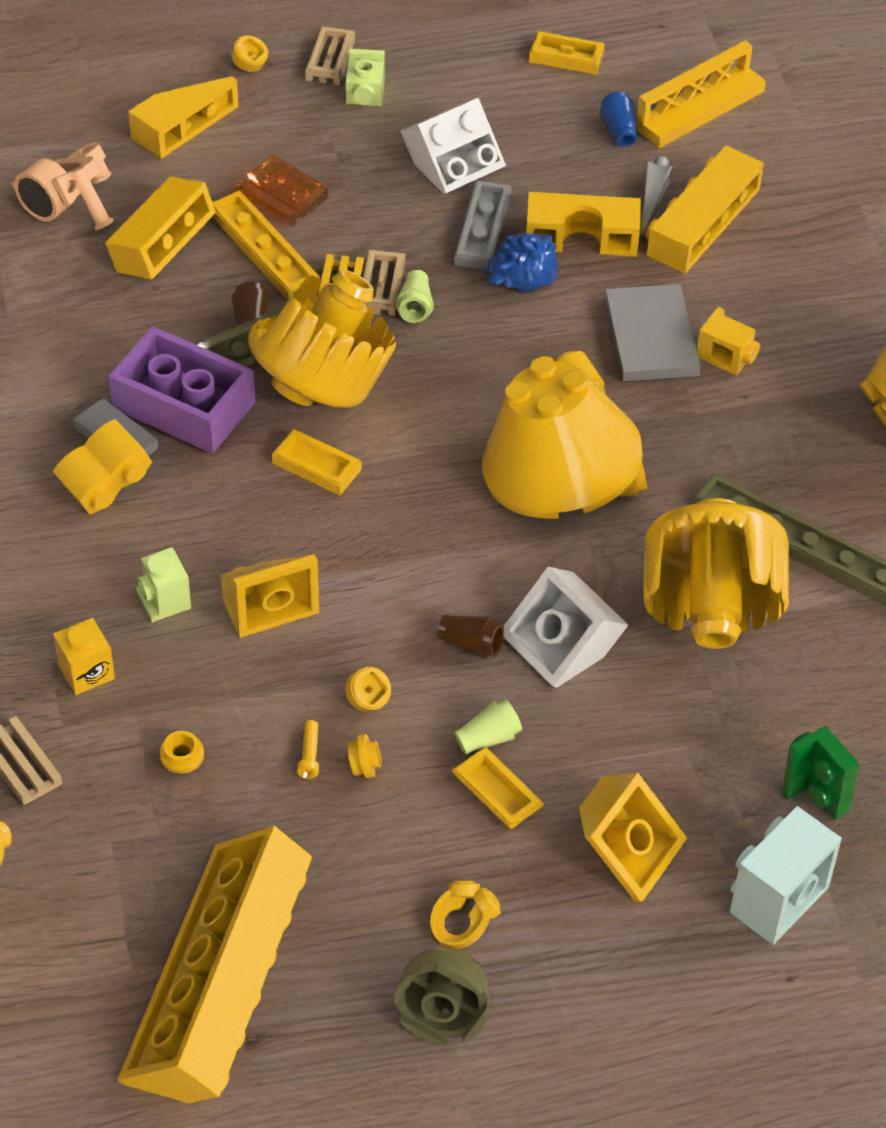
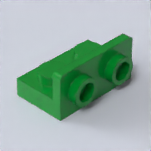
(824, 767)

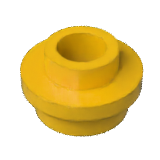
(178, 743)
(364, 756)

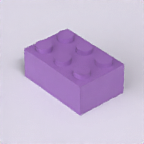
(182, 389)

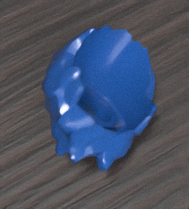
(524, 262)

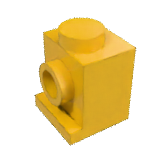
(727, 343)

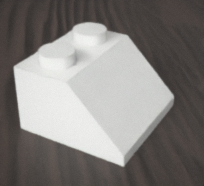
(562, 626)

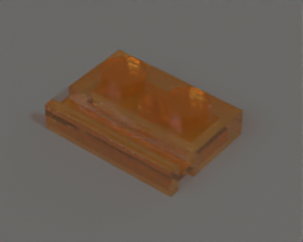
(282, 189)

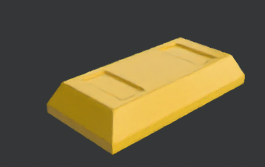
(498, 788)

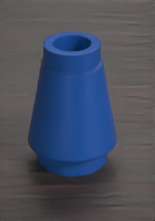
(619, 116)

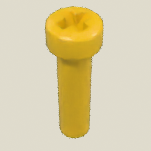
(308, 767)

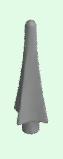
(655, 186)

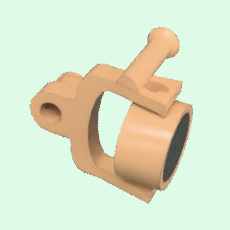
(52, 186)

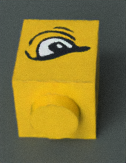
(84, 656)

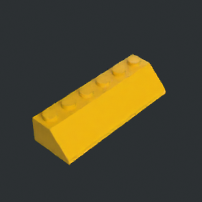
(217, 968)

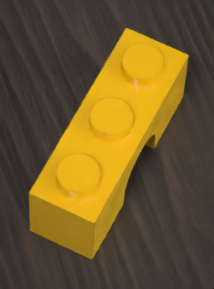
(607, 218)

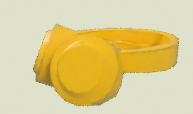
(458, 892)

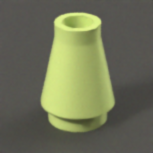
(415, 298)
(490, 727)

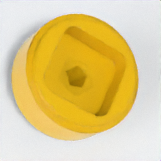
(249, 53)
(368, 689)

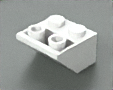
(454, 146)

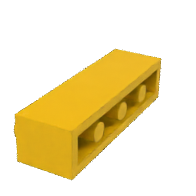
(704, 209)

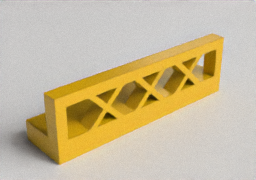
(699, 100)

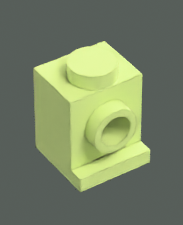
(365, 77)
(164, 585)

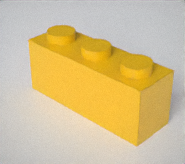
(160, 227)

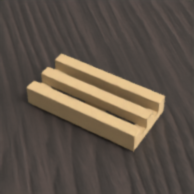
(326, 72)
(378, 302)
(40, 788)

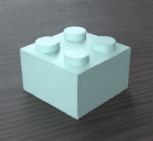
(784, 874)

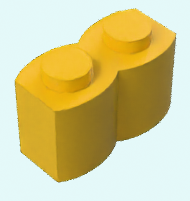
(102, 466)

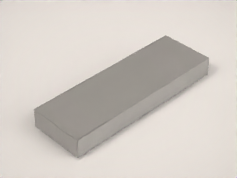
(482, 225)

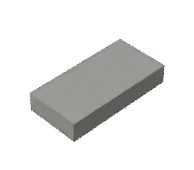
(103, 412)

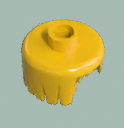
(324, 343)
(717, 568)

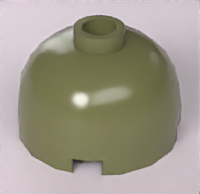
(443, 995)

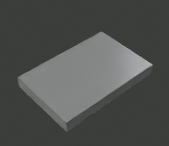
(652, 332)

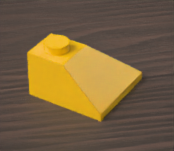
(271, 593)
(630, 831)

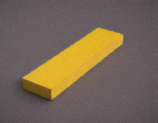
(262, 243)

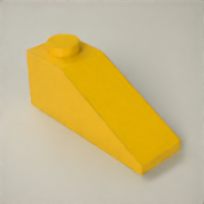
(180, 114)

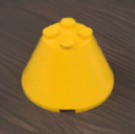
(559, 444)

